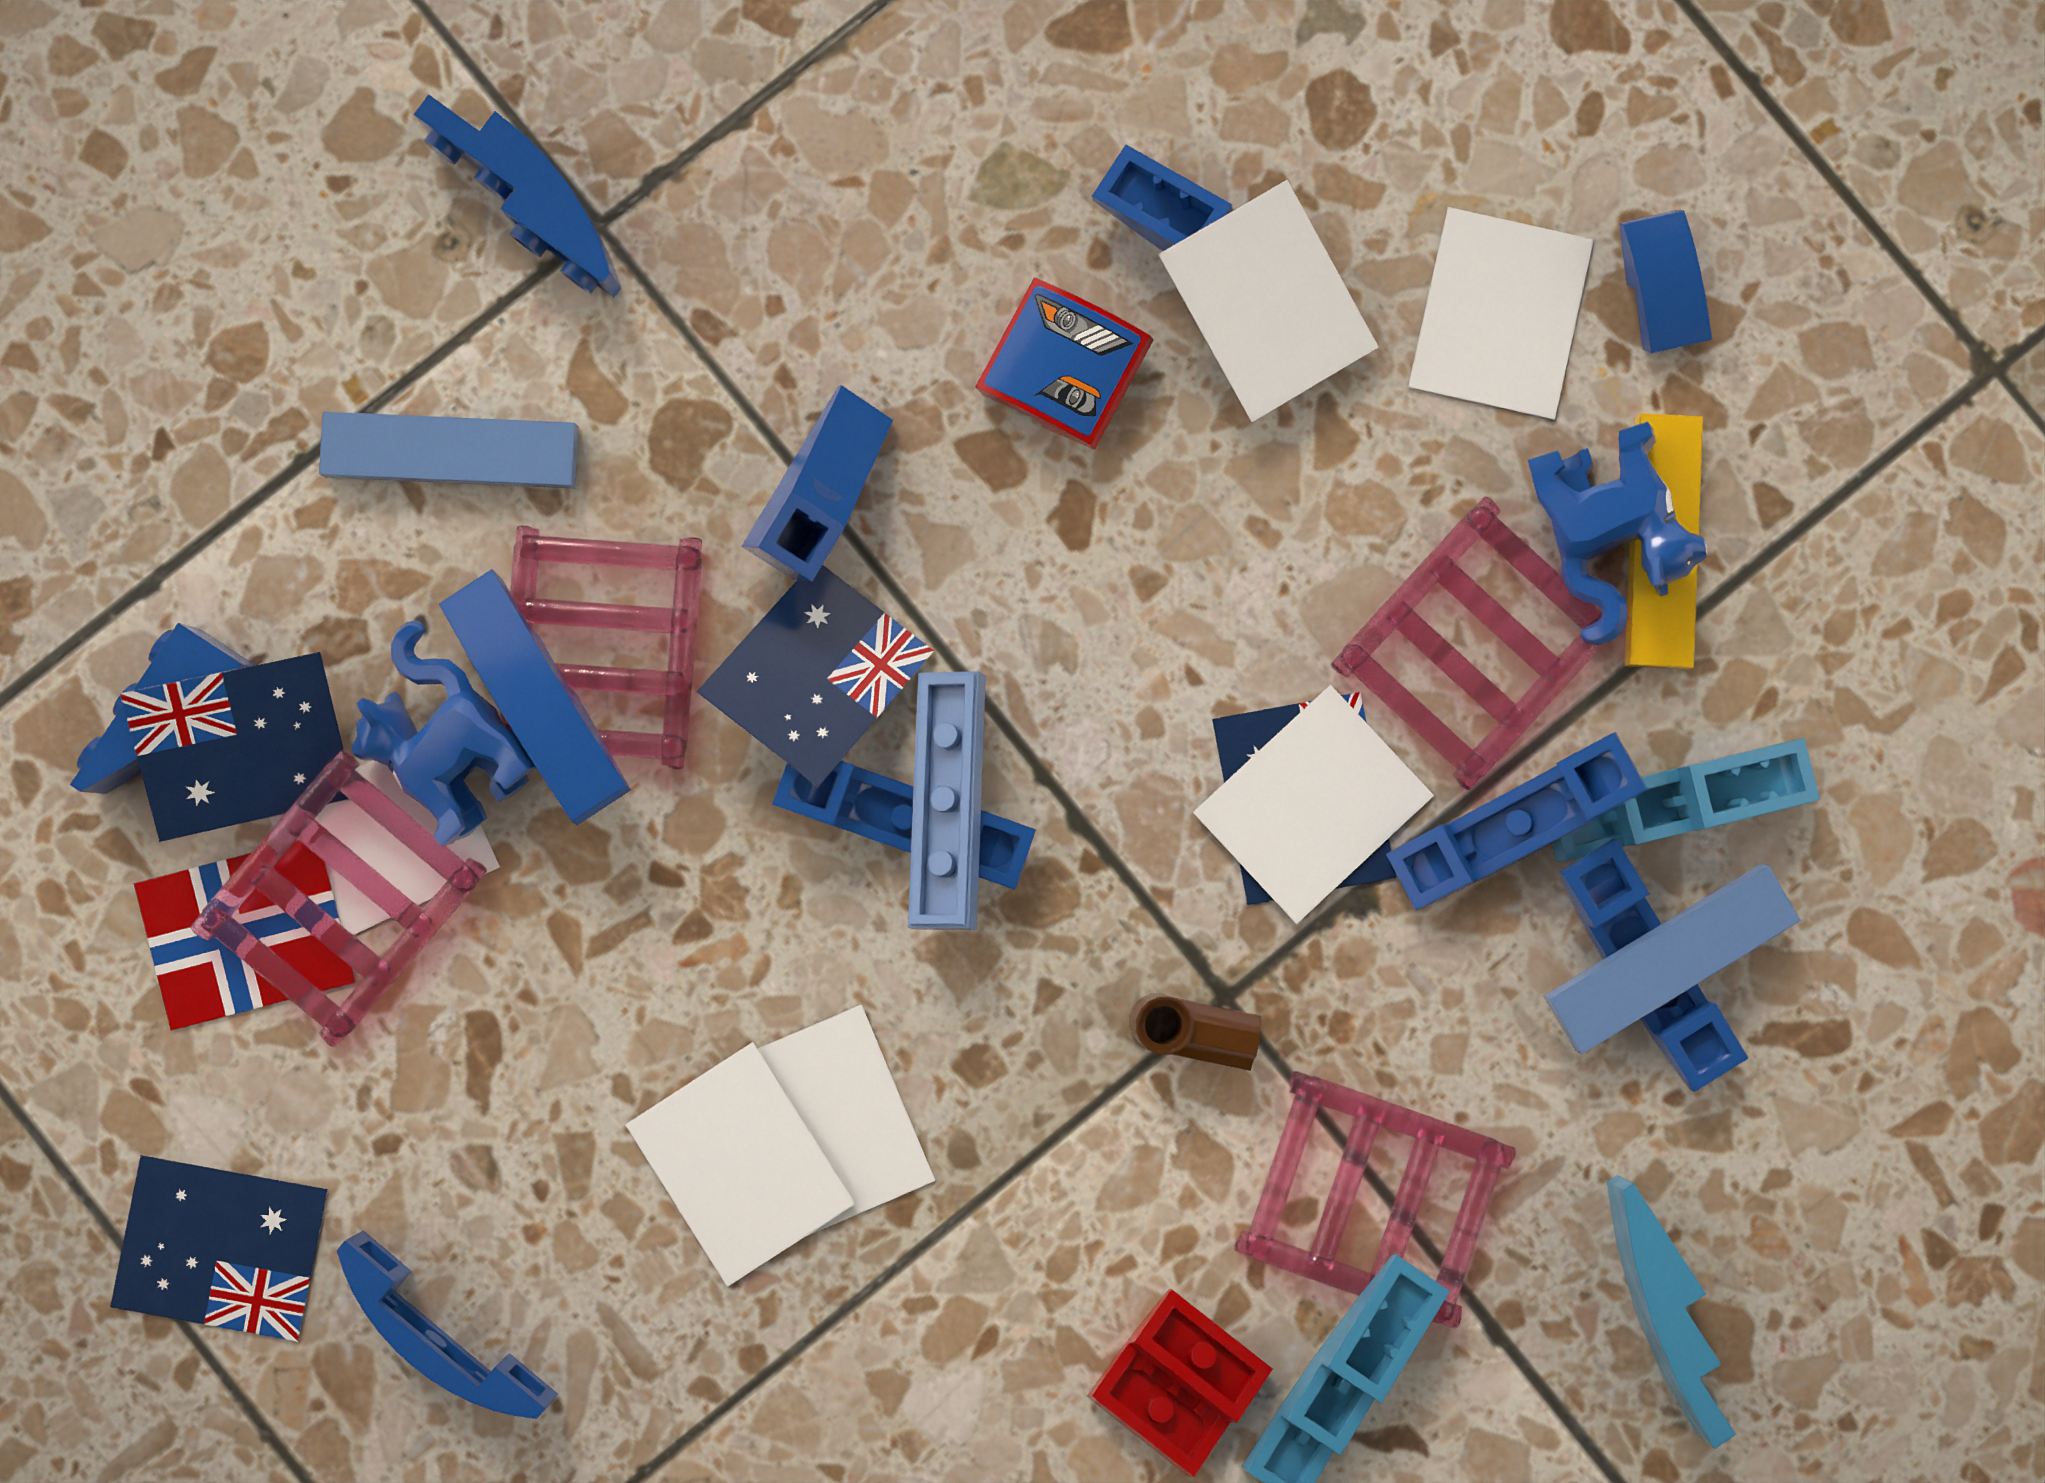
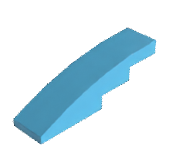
(1702, 798)
(1660, 1292)
(1347, 1375)

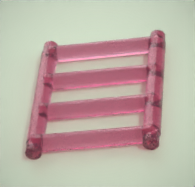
(1398, 613)
(679, 621)
(259, 873)
(1369, 1114)

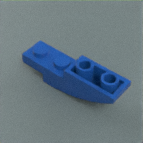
(540, 199)

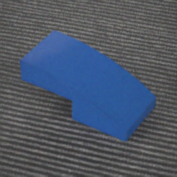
(1666, 281)

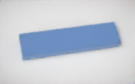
(449, 450)
(947, 801)
(1672, 958)

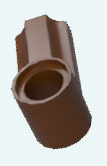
(1201, 1031)

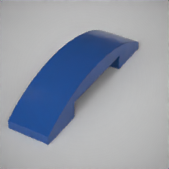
(884, 812)
(1518, 822)
(1615, 913)
(374, 1280)

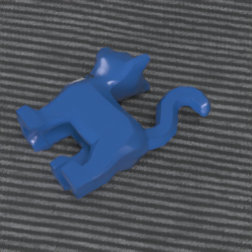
(1611, 514)
(448, 748)

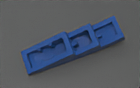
(1156, 200)
(534, 697)

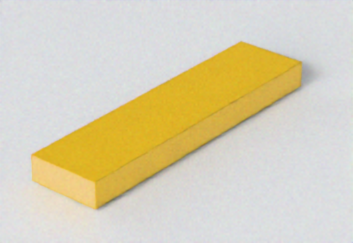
(1657, 626)

